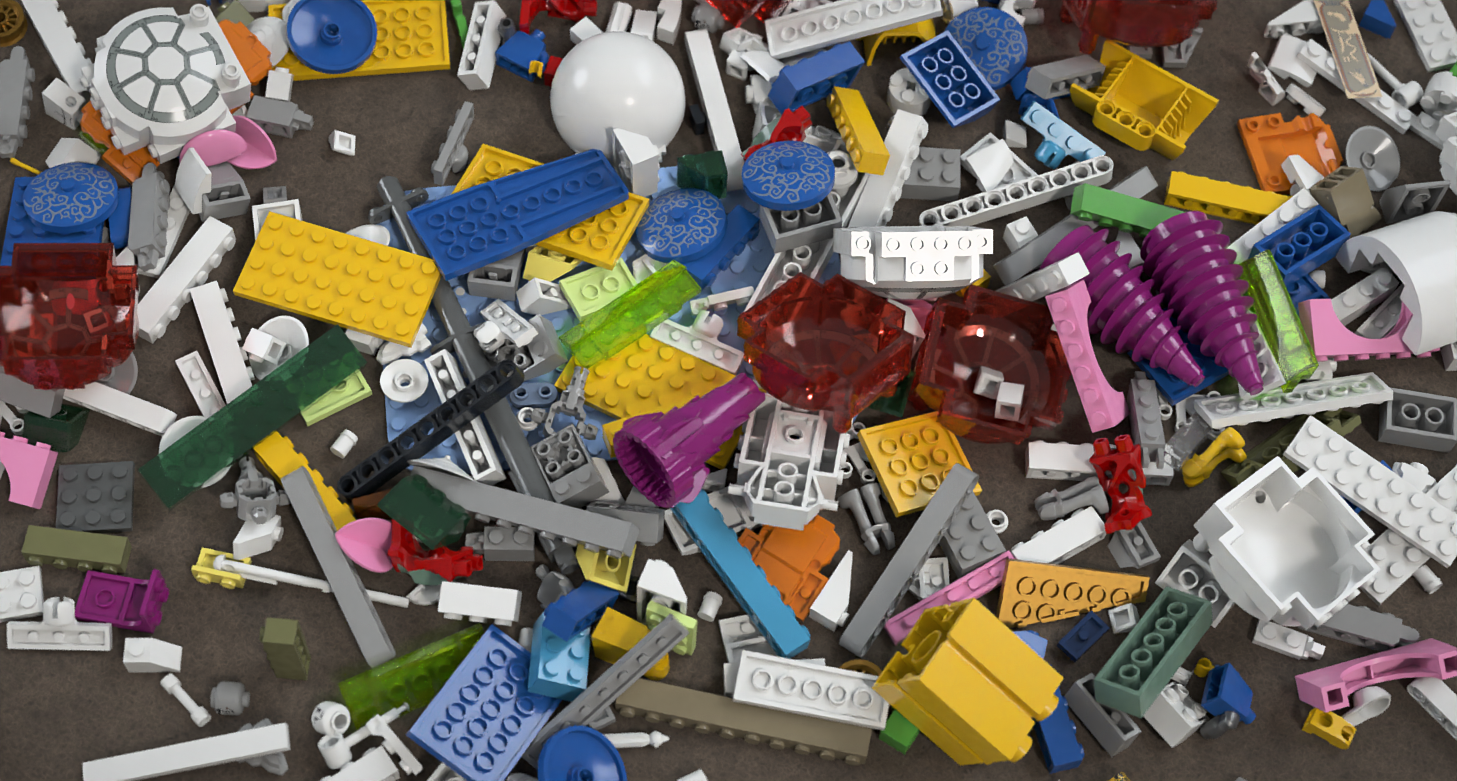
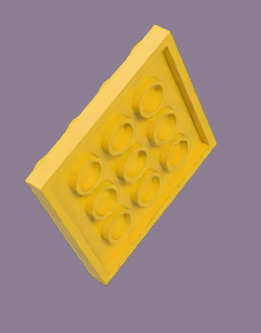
(912, 460)

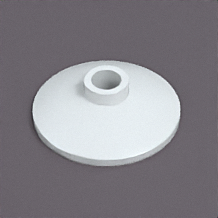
(400, 372)

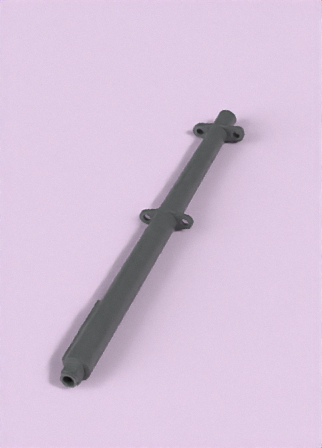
(510, 437)

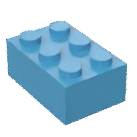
(558, 666)

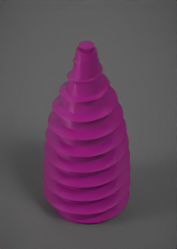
(1202, 286)
(1124, 305)

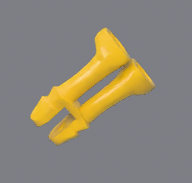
(1225, 446)

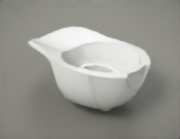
(1367, 704)

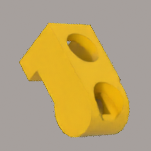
(1329, 727)

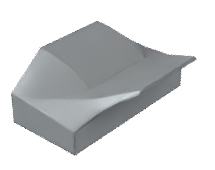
(1133, 548)

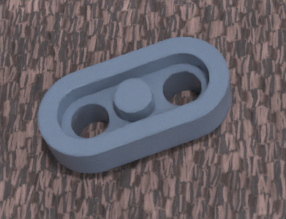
(533, 395)

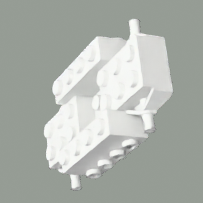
(788, 477)

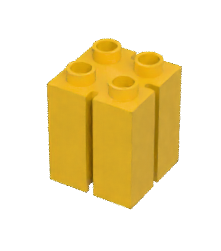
(969, 684)

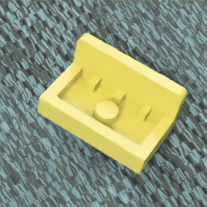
(205, 572)

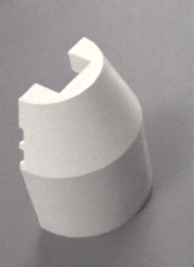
(1425, 260)

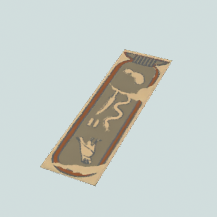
(1348, 49)

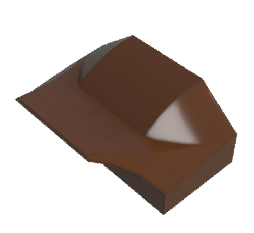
(367, 506)

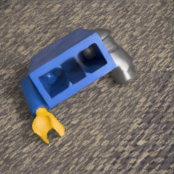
(521, 52)
(1224, 697)

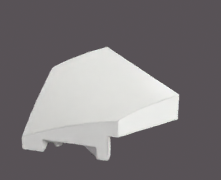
(931, 578)

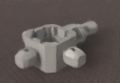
(570, 404)
(254, 495)

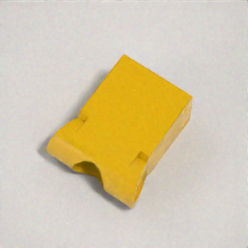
(618, 635)

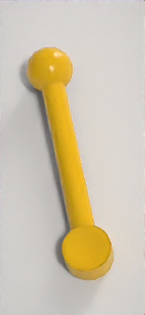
(14, 161)

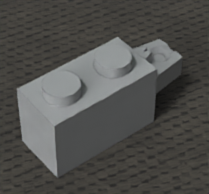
(278, 116)
(502, 544)

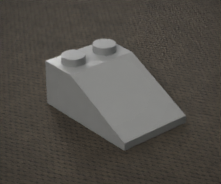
(1412, 200)

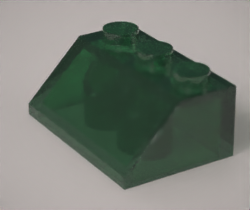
(425, 512)

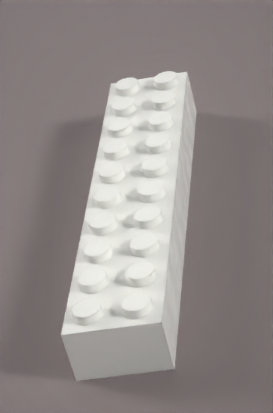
(813, 257)

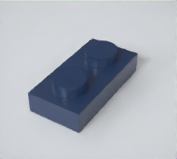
(1083, 636)

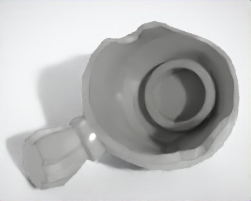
(553, 586)

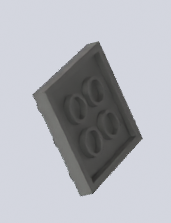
(96, 497)

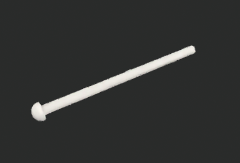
(272, 576)

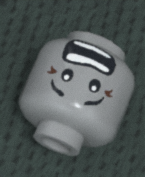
(707, 17)
(229, 698)

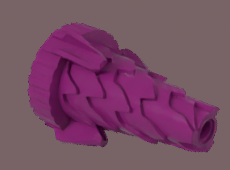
(668, 450)

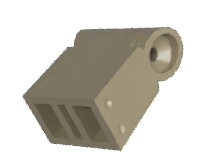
(1347, 199)

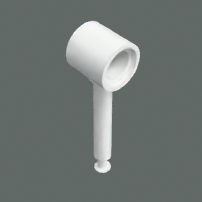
(1405, 94)
(337, 749)

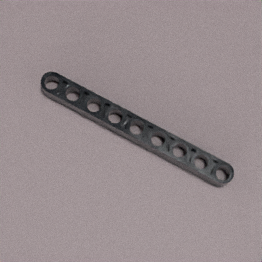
(442, 430)

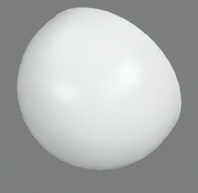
(619, 84)

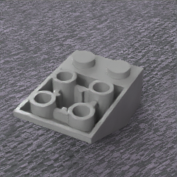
(227, 194)
(497, 279)
(538, 356)
(569, 468)

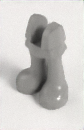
(1085, 493)
(870, 494)

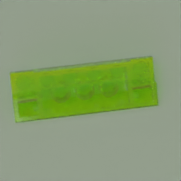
(631, 315)
(1278, 319)
(407, 679)

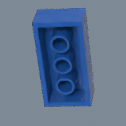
(815, 77)
(1304, 243)

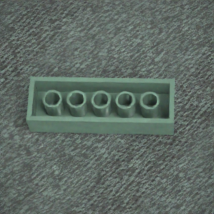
(1153, 652)

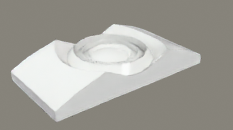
(734, 512)

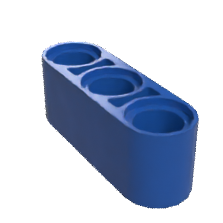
(120, 219)

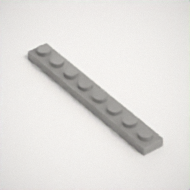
(611, 683)

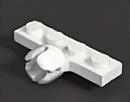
(500, 325)
(701, 341)
(59, 630)

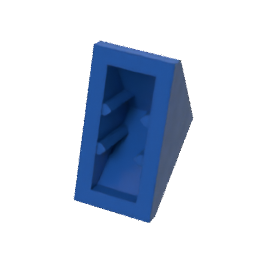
(1378, 19)

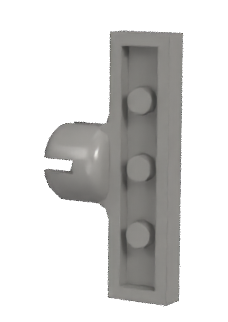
(453, 152)

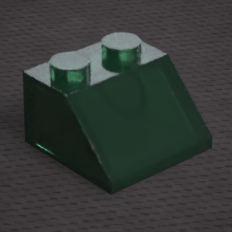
(59, 431)

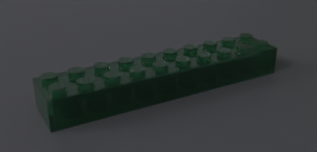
(252, 418)

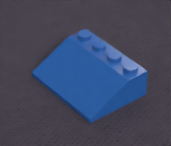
(950, 80)

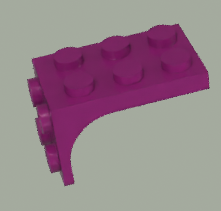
(122, 600)

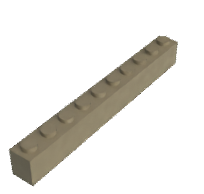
(753, 723)

